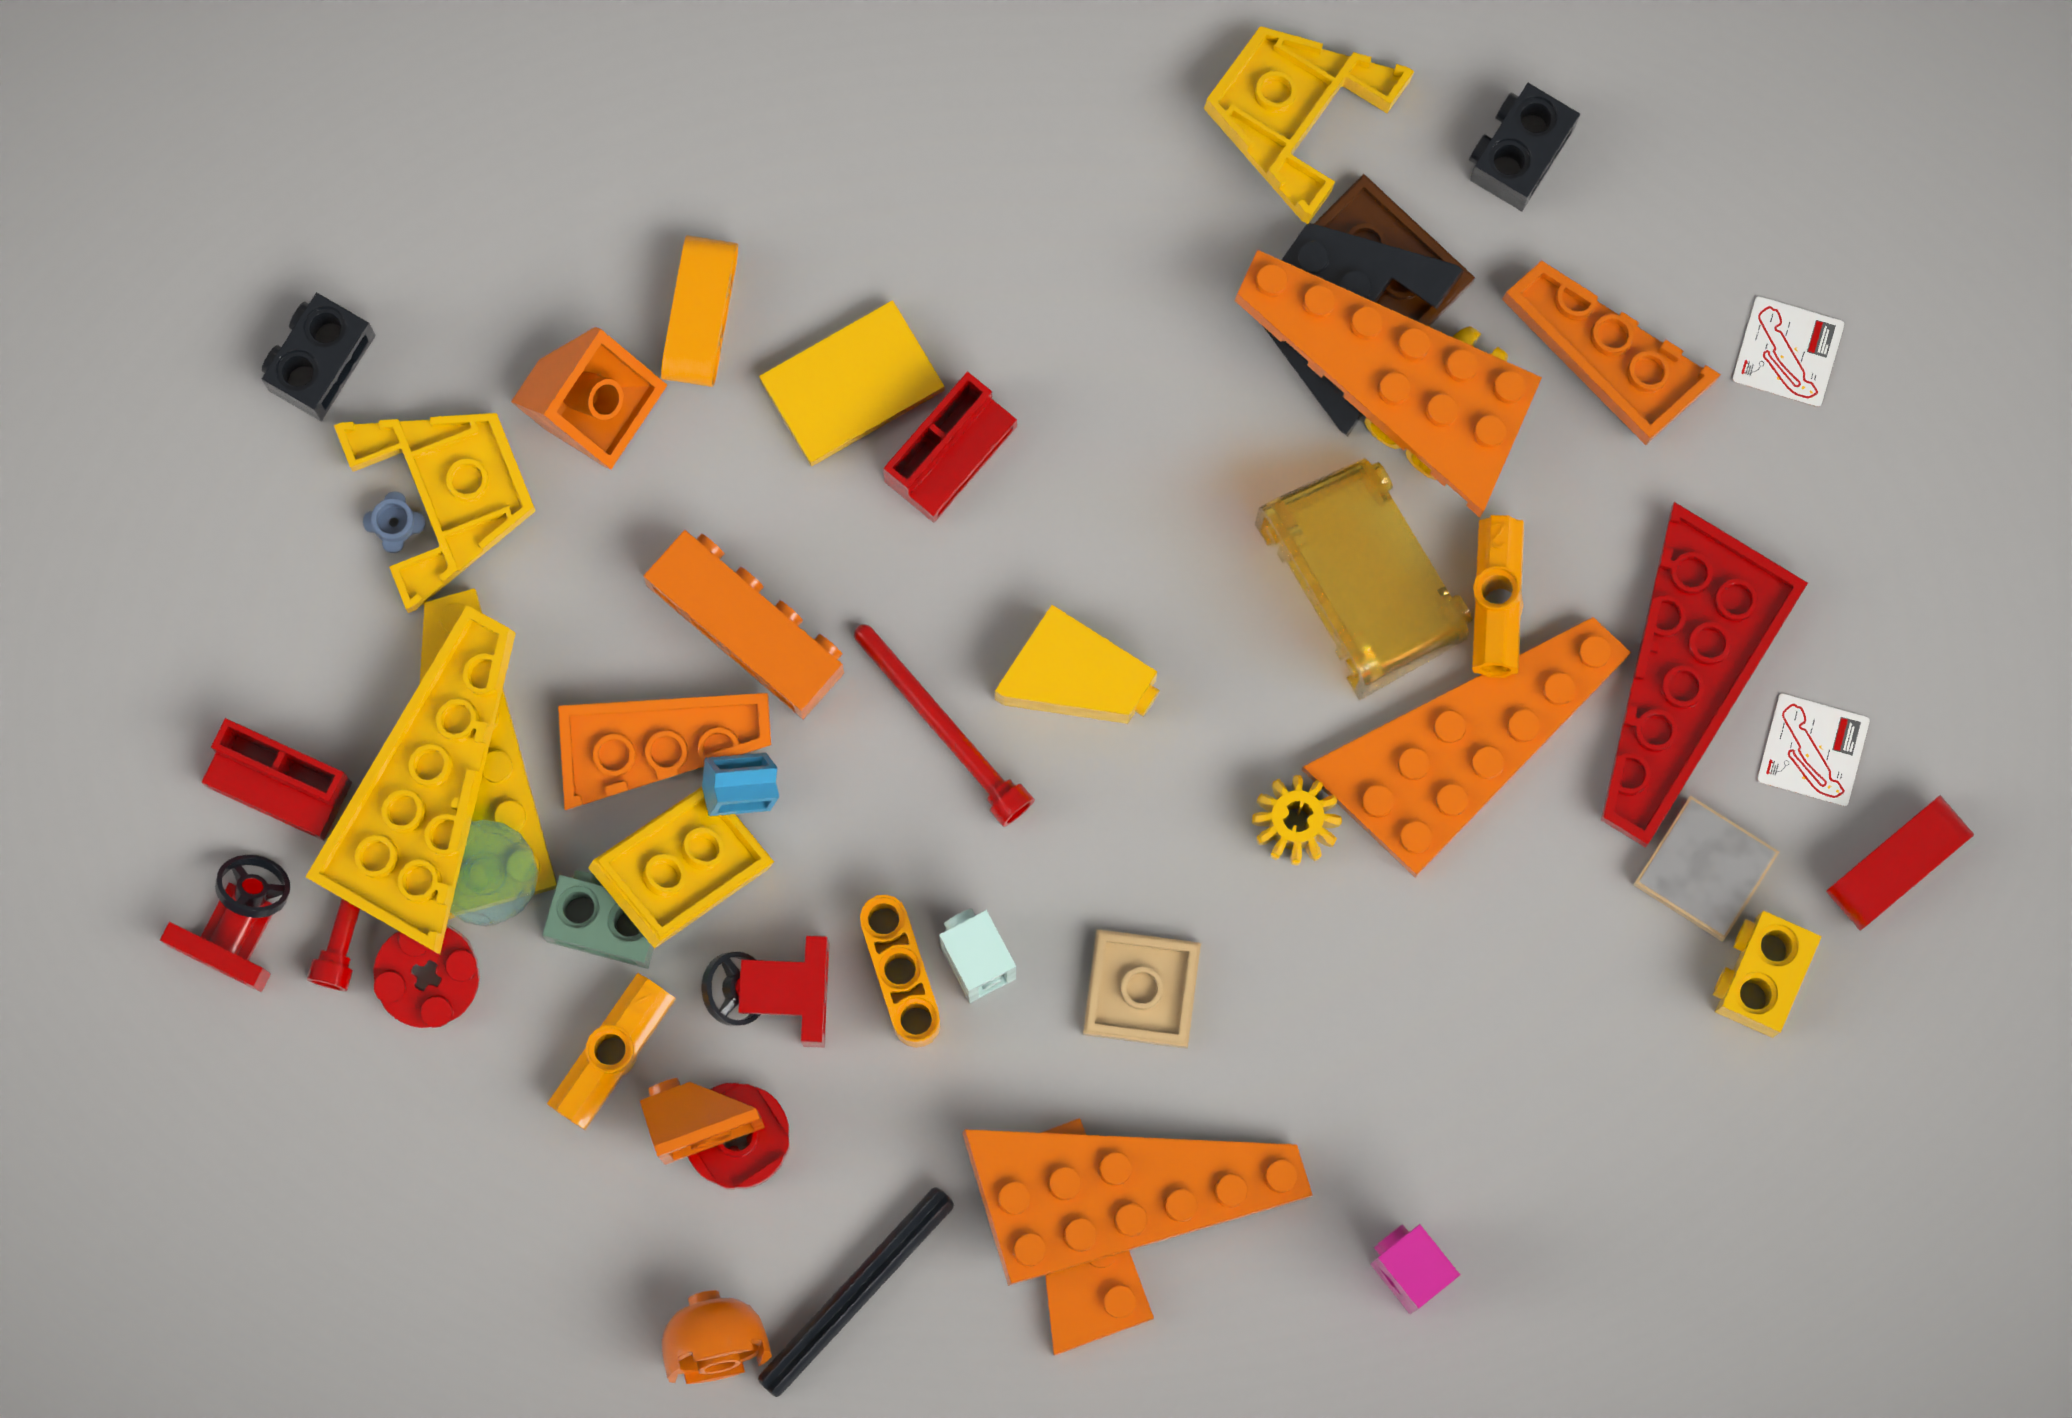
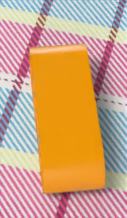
(699, 311)
(897, 945)

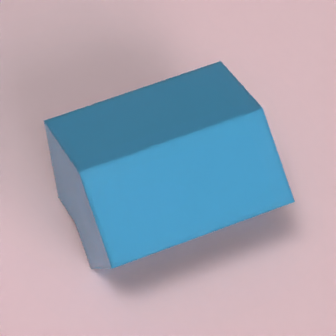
(739, 784)

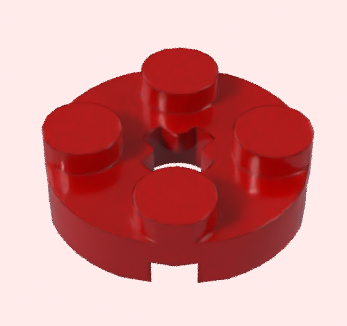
(435, 1004)
(766, 1148)

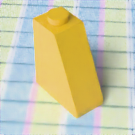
(1077, 674)

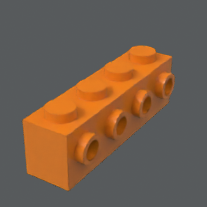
(744, 623)

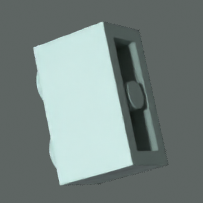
(976, 954)

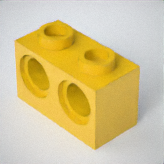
(1777, 979)

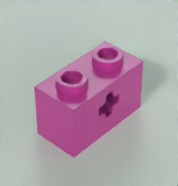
(1413, 1266)

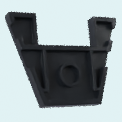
(1365, 270)

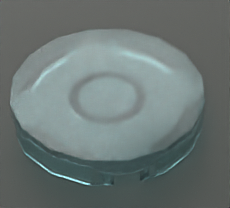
(494, 876)

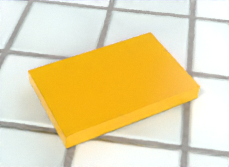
(852, 383)
(679, 867)

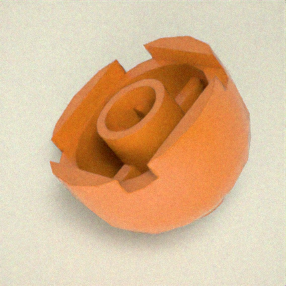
(713, 1339)

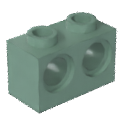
(598, 933)

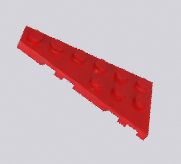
(1700, 644)

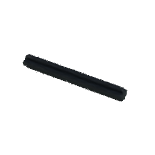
(855, 1292)

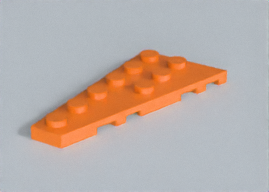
(1411, 381)
(1445, 760)
(1096, 1196)

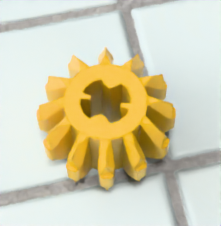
(1278, 813)

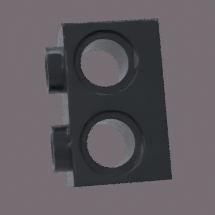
(1531, 150)
(330, 361)

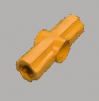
(1498, 625)
(631, 1021)

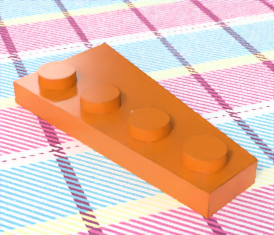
(1620, 363)
(642, 742)
(1094, 1296)

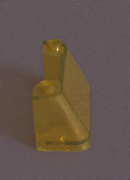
(1365, 574)

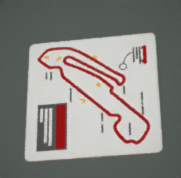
(1788, 351)
(1813, 749)

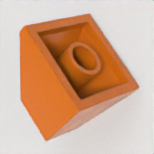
(590, 395)
(694, 1119)

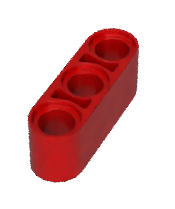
(1900, 862)

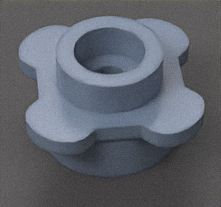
(393, 507)

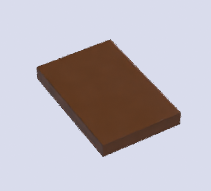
(1374, 216)

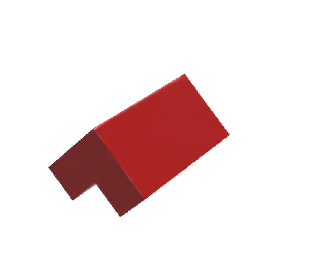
(949, 447)
(275, 779)

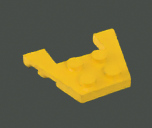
(1278, 95)
(465, 485)

